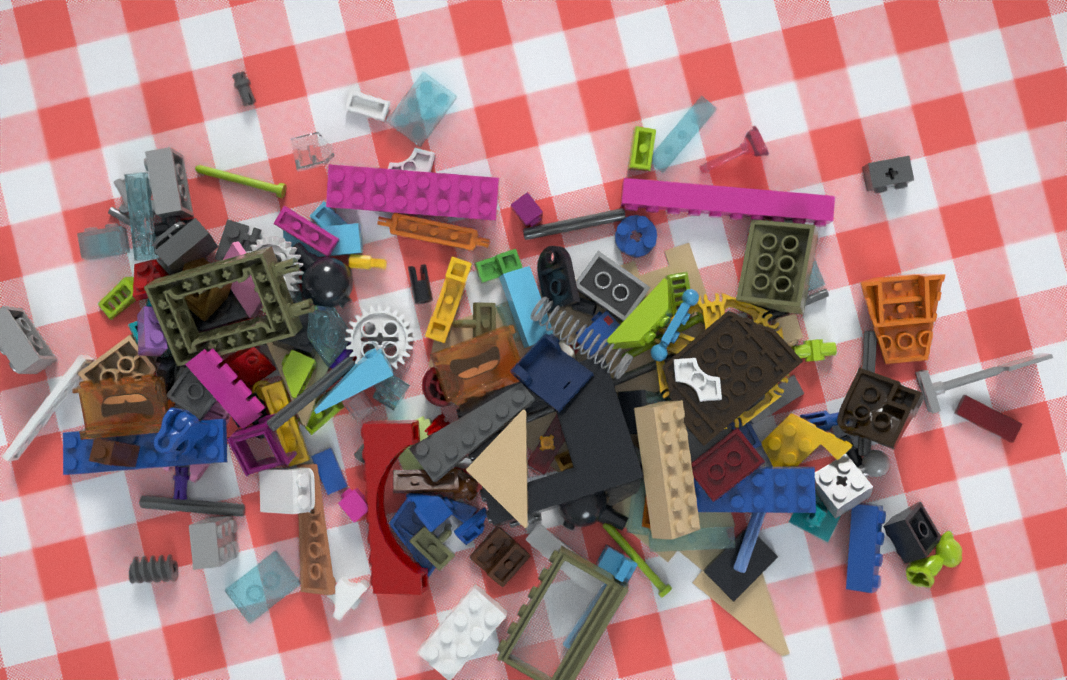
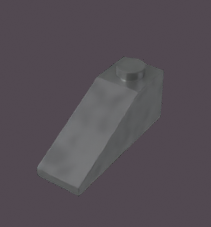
(792, 391)

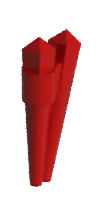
(437, 424)

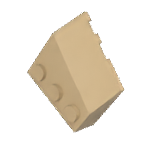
(119, 363)

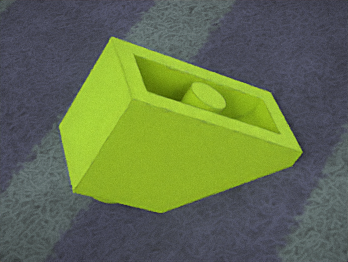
(297, 371)

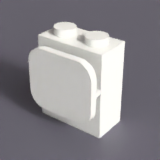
(287, 490)

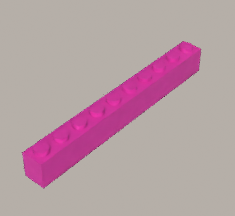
(727, 201)

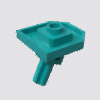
(818, 524)

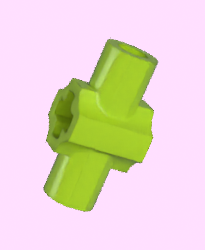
(815, 350)

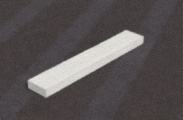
(47, 409)

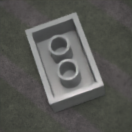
(168, 183)
(611, 286)
(23, 342)
(213, 542)

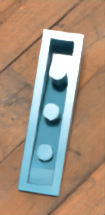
(365, 373)

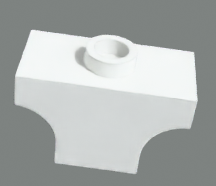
(347, 596)

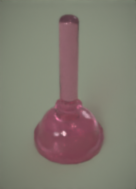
(752, 144)

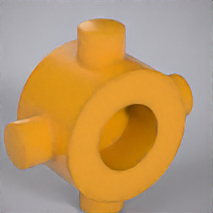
(547, 442)

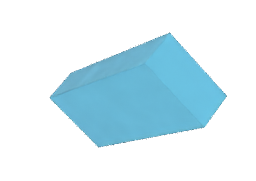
(349, 242)
(522, 298)

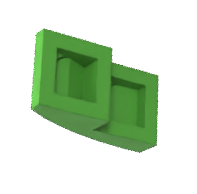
(496, 266)

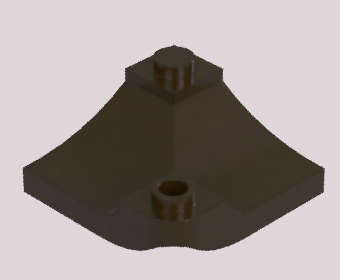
(878, 408)

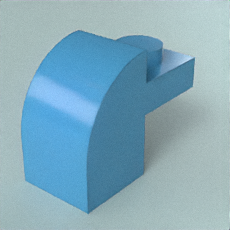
(616, 564)

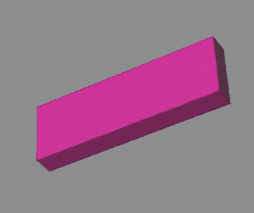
(306, 231)

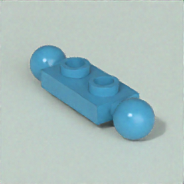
(690, 298)

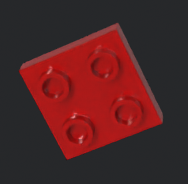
(249, 365)

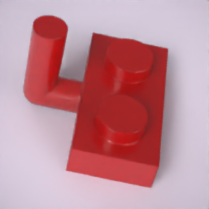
(144, 274)

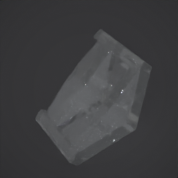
(311, 151)

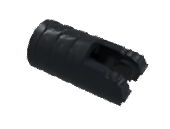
(420, 289)

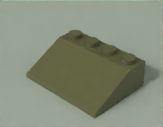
(778, 265)

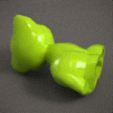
(922, 571)

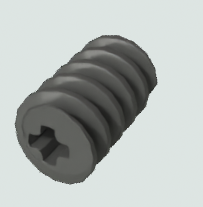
(153, 569)

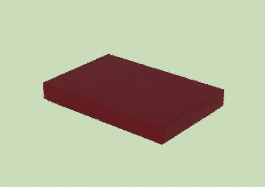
(726, 464)

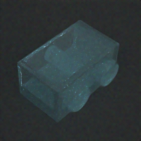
(103, 242)

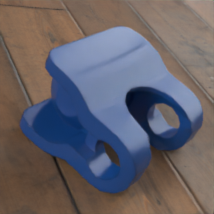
(180, 427)

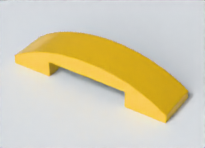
(448, 300)

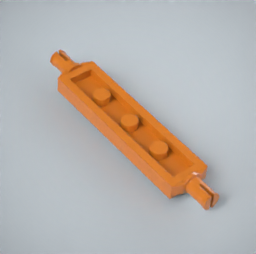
(433, 231)

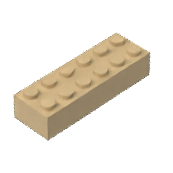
(667, 469)

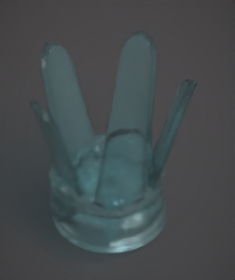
(655, 397)

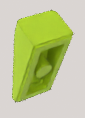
(318, 420)

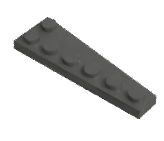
(459, 439)

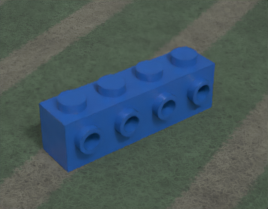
(864, 548)

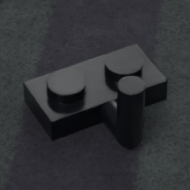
(167, 369)

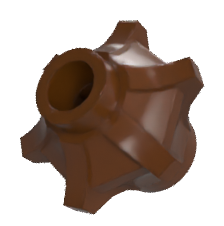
(467, 487)

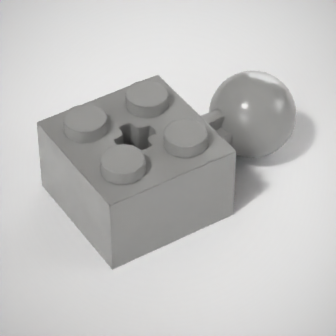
(851, 479)

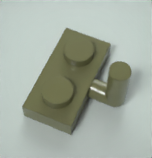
(483, 319)
(433, 546)

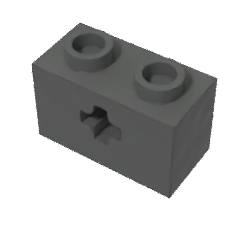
(900, 171)

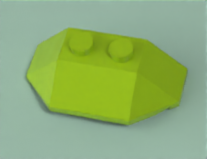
(645, 320)

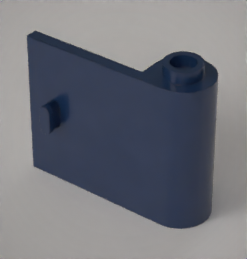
(551, 372)

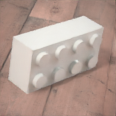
(462, 632)

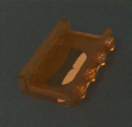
(476, 364)
(122, 406)

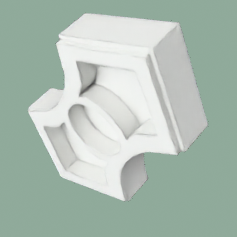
(419, 161)
(705, 386)

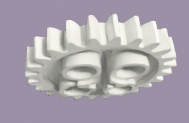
(282, 251)
(379, 320)

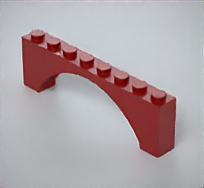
(391, 567)

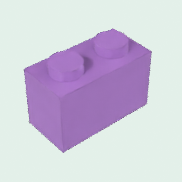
(150, 335)

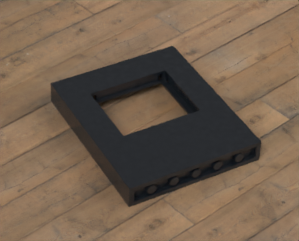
(595, 440)

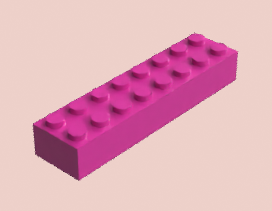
(412, 192)

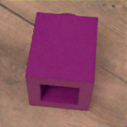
(527, 210)

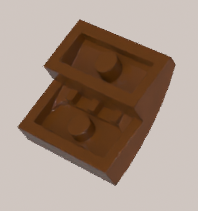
(500, 556)

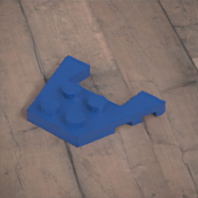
(407, 524)

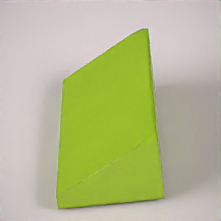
(641, 149)

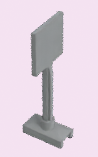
(931, 390)

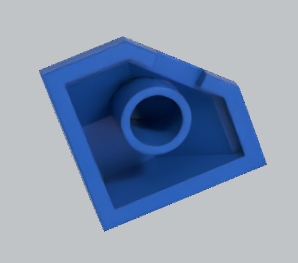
(431, 508)

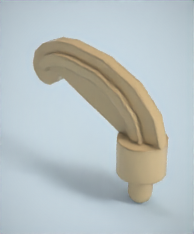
(566, 331)

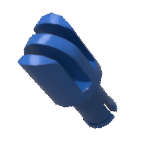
(822, 419)

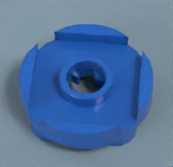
(641, 225)

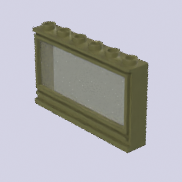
(562, 618)

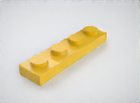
(289, 433)

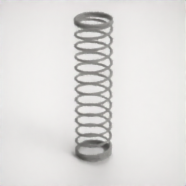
(621, 367)

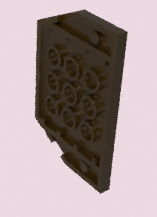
(745, 358)

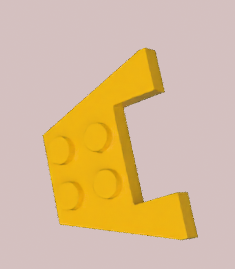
(797, 439)

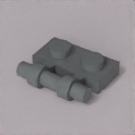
(233, 233)

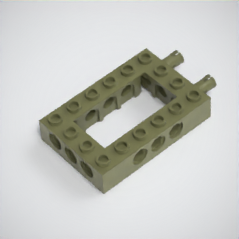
(281, 317)

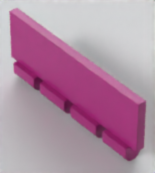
(220, 384)

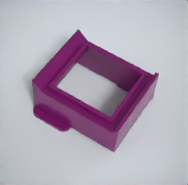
(244, 454)

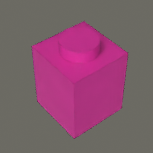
(353, 504)

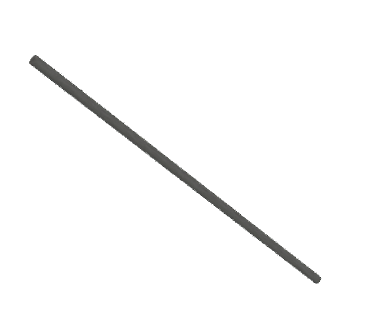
(652, 365)

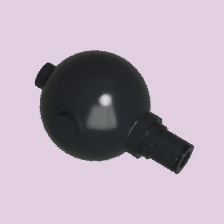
(324, 279)
(591, 510)

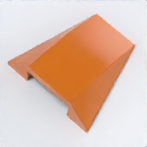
(903, 314)

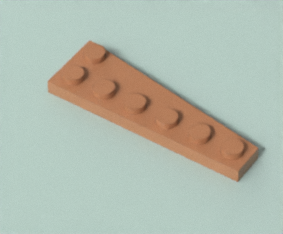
(315, 558)

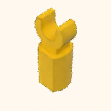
(366, 262)

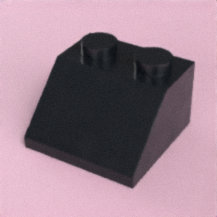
(629, 401)
(912, 533)

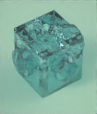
(390, 391)

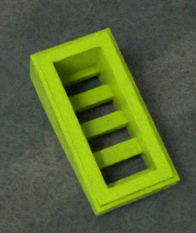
(125, 285)
(686, 285)

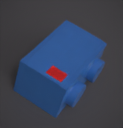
(602, 324)

